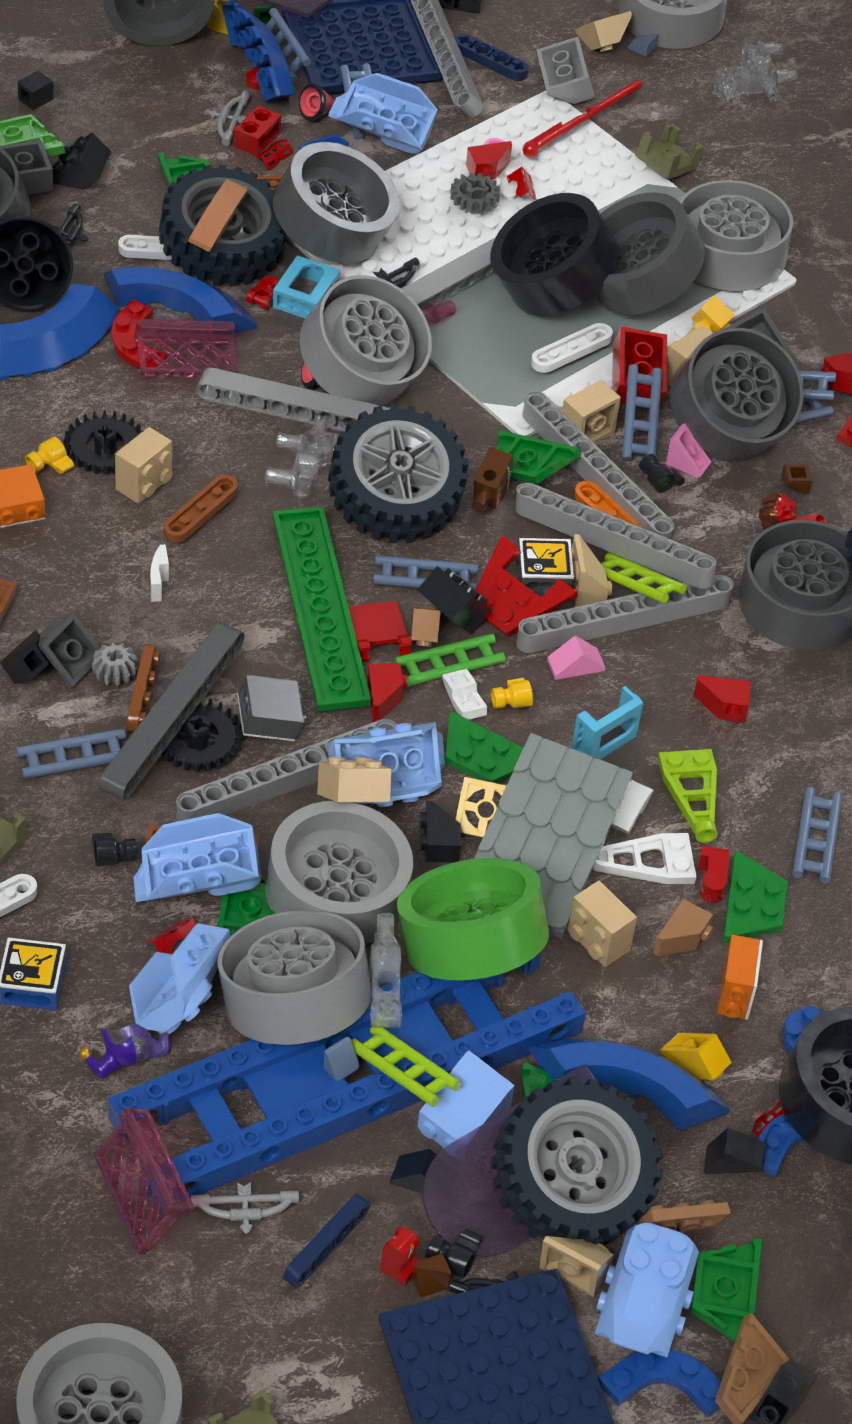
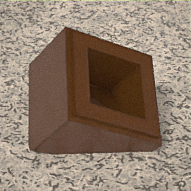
(797, 477)
(431, 1275)

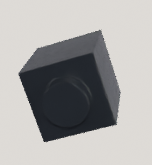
(35, 90)

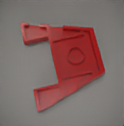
(512, 599)

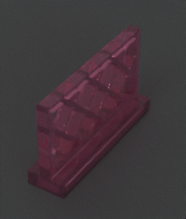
(184, 333)
(155, 1167)

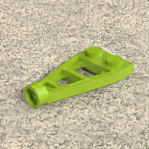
(692, 764)

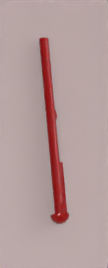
(531, 147)

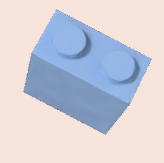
(477, 1101)

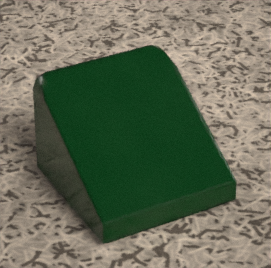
(262, 13)

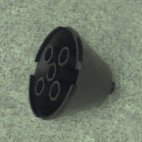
(33, 263)

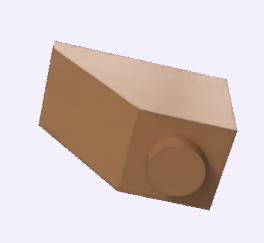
(425, 625)
(684, 930)

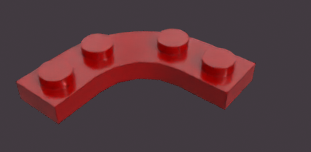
(123, 333)

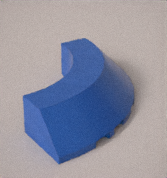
(261, 50)
(178, 293)
(58, 334)
(634, 1072)

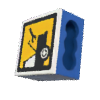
(32, 973)

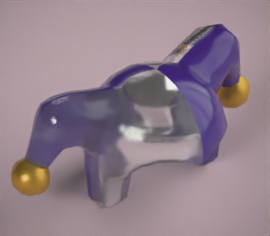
(125, 1048)

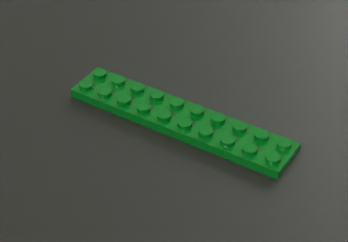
(321, 609)

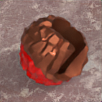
(777, 509)

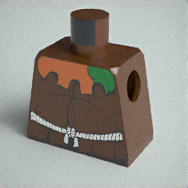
(491, 488)

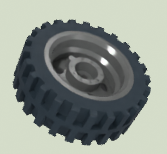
(251, 238)

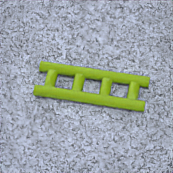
(641, 585)
(405, 1078)

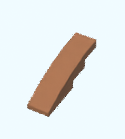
(217, 215)

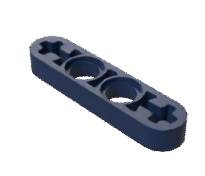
(511, 68)
(326, 1241)

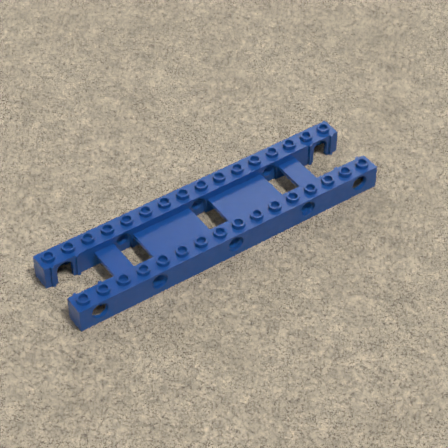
(307, 1104)

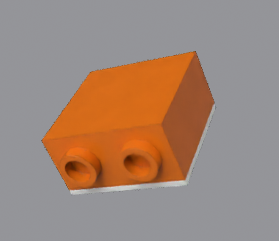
(20, 496)
(739, 977)

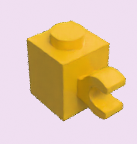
(713, 316)

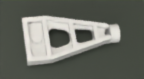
(675, 852)

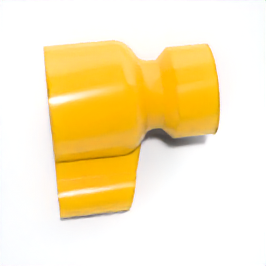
(51, 453)
(517, 694)

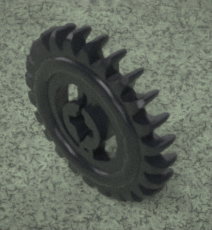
(77, 439)
(199, 736)

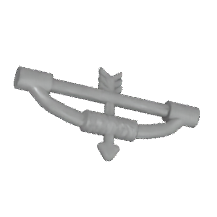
(224, 115)
(244, 1196)

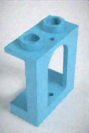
(298, 302)
(589, 731)

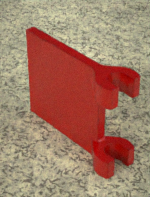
(379, 625)

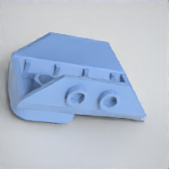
(389, 110)
(410, 751)
(198, 856)
(178, 982)
(648, 1289)

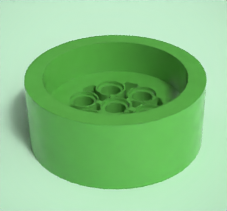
(473, 919)

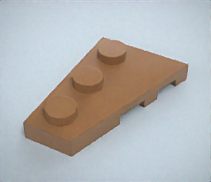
(686, 1217)
(749, 1370)

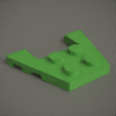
(28, 129)

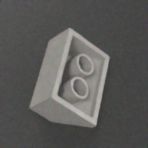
(566, 71)

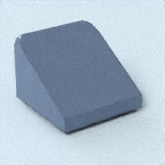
(644, 44)
(340, 1059)

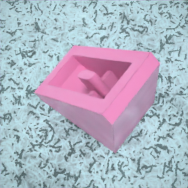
(686, 453)
(575, 659)

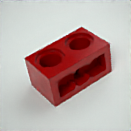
(257, 130)

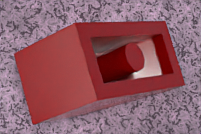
(489, 158)
(843, 367)
(385, 688)
(724, 697)

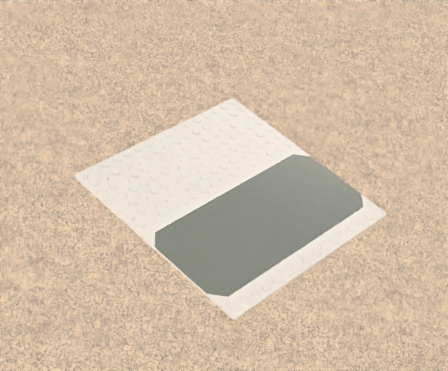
(489, 338)

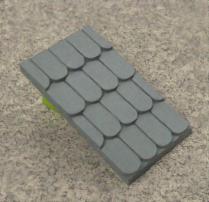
(556, 820)

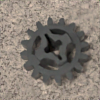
(475, 192)

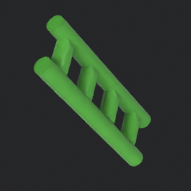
(457, 648)

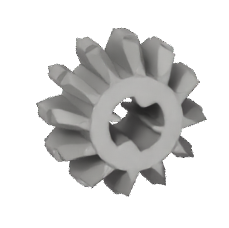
(115, 664)

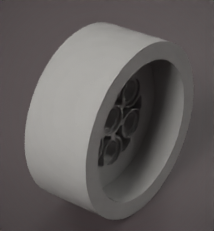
(676, 22)
(742, 232)
(365, 340)
(339, 863)
(295, 977)
(103, 1360)

